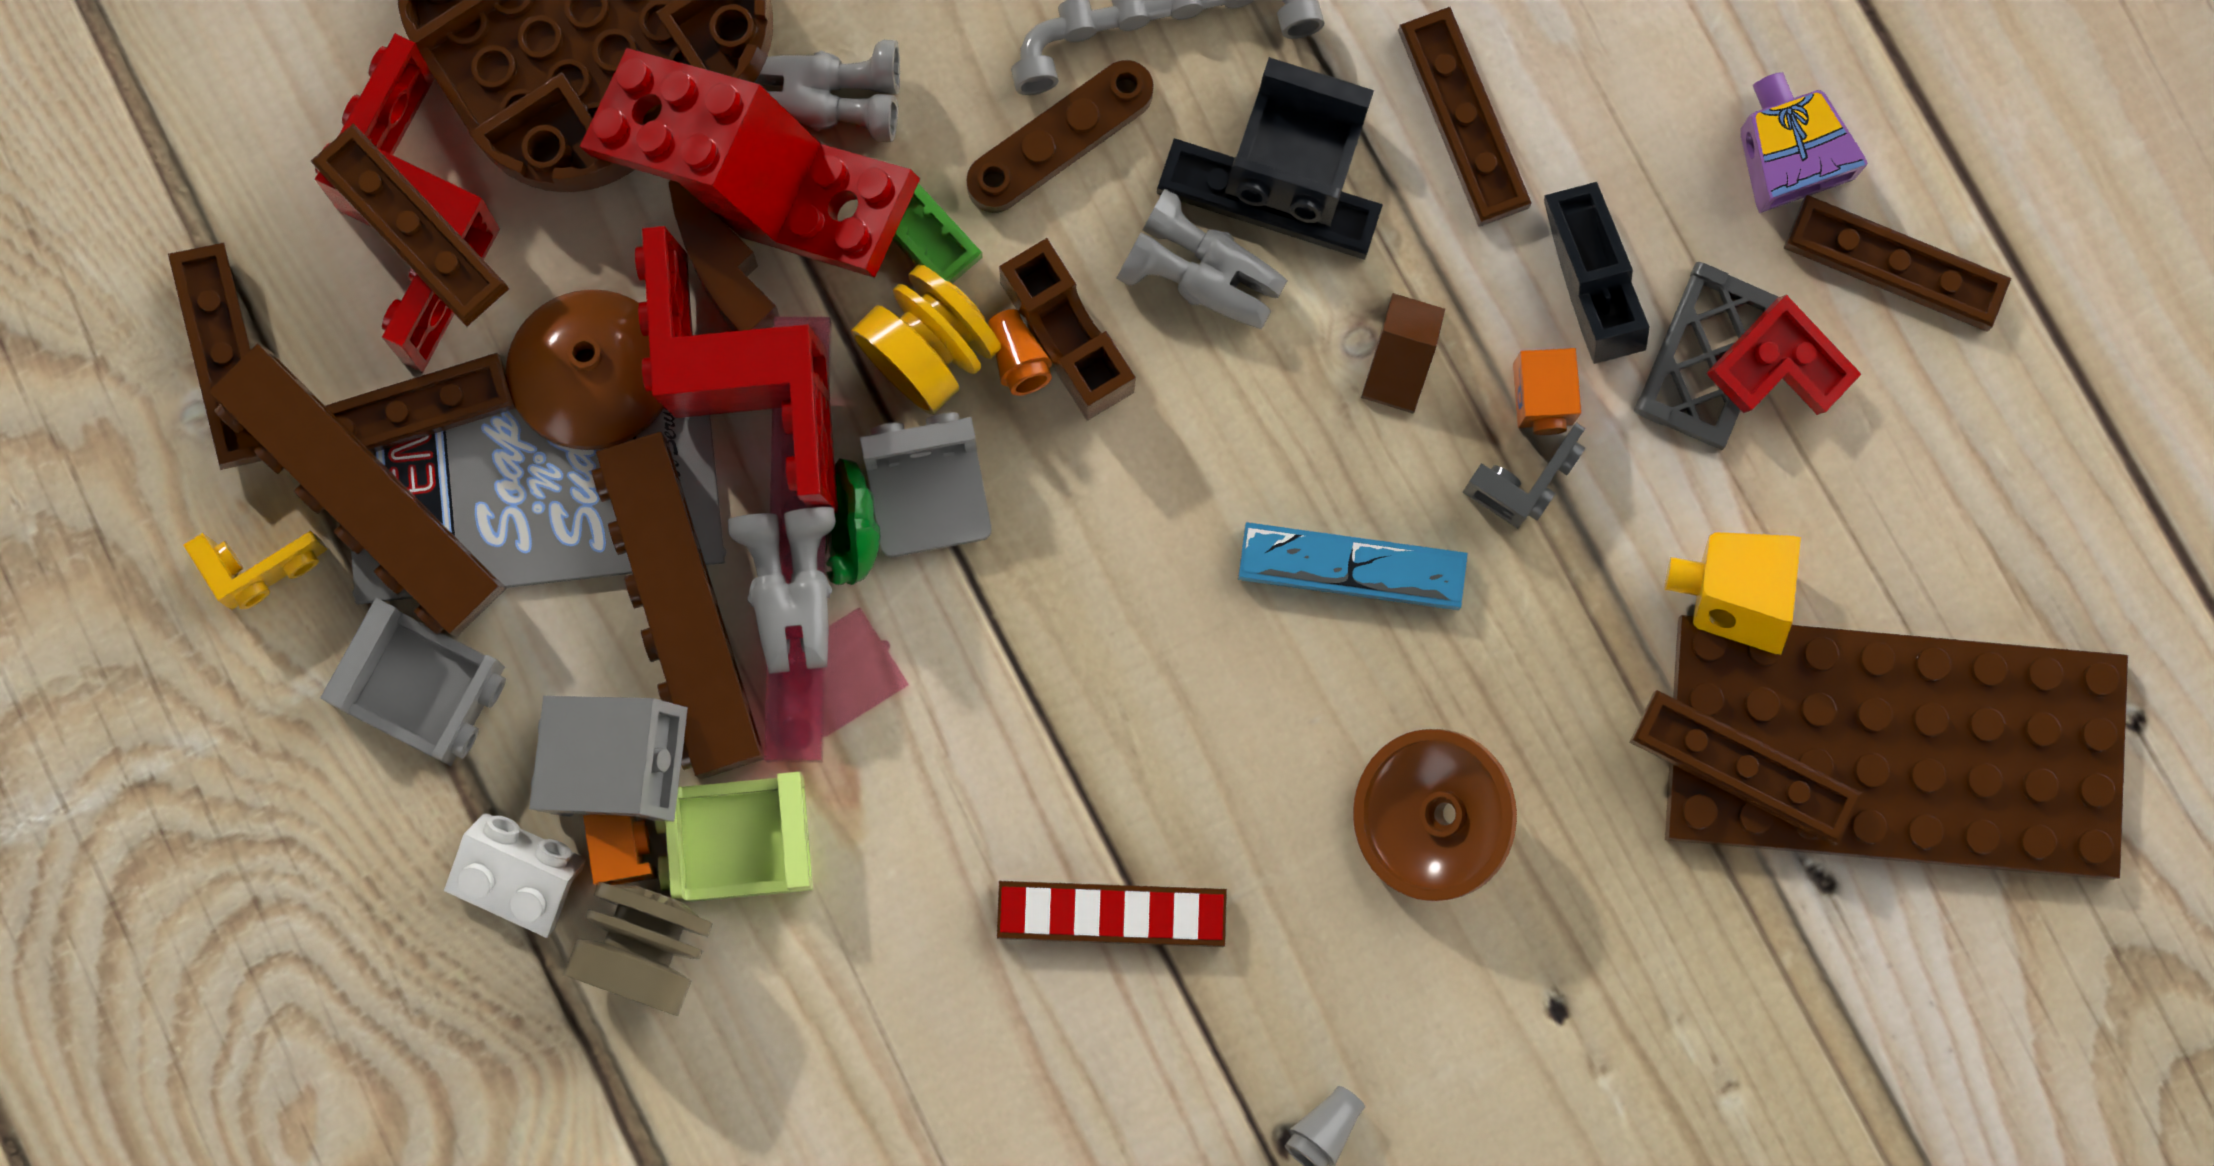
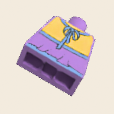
(1796, 145)

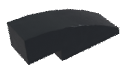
(1596, 273)

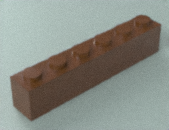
(356, 490)
(678, 603)

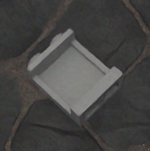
(415, 683)
(608, 757)

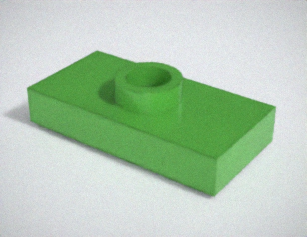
(935, 239)

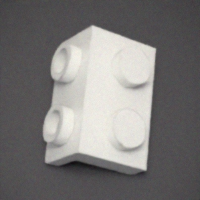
(514, 873)

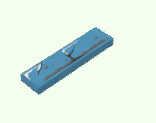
(1352, 566)

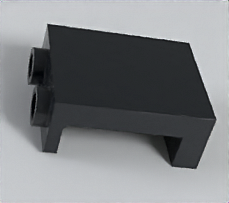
(1299, 142)

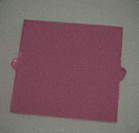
(857, 671)

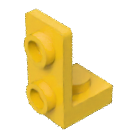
(220, 564)

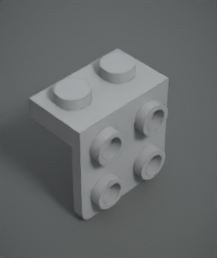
(926, 485)

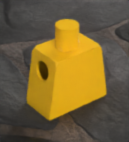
(1742, 587)

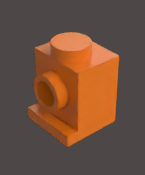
(617, 849)

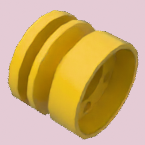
(931, 334)

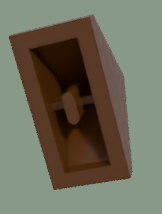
(1403, 353)

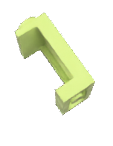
(737, 840)

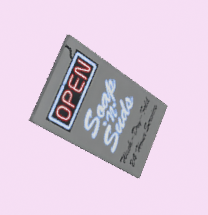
(533, 503)

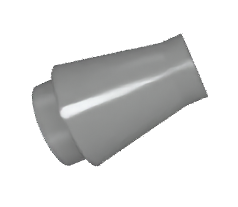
(1325, 1130)

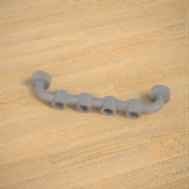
(1078, 22)

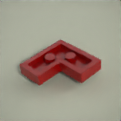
(1784, 347)

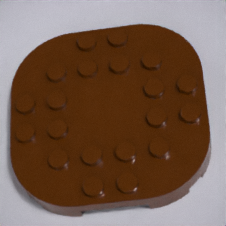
(537, 69)

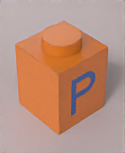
(1547, 390)

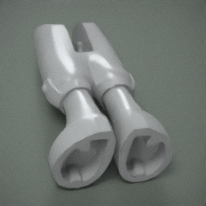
(811, 78)
(1217, 275)
(785, 604)

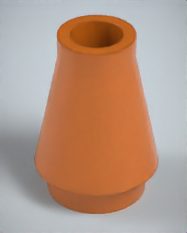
(1021, 359)

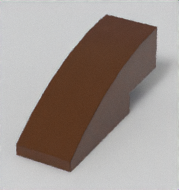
(721, 263)

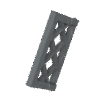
(1665, 363)

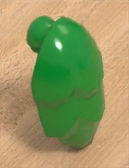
(856, 533)

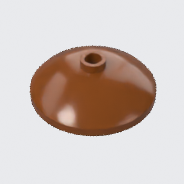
(576, 401)
(1403, 821)

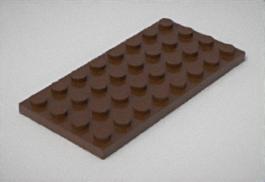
(1951, 742)

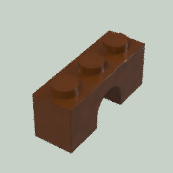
(1056, 317)

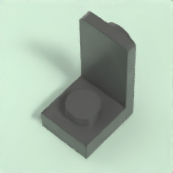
(1500, 490)

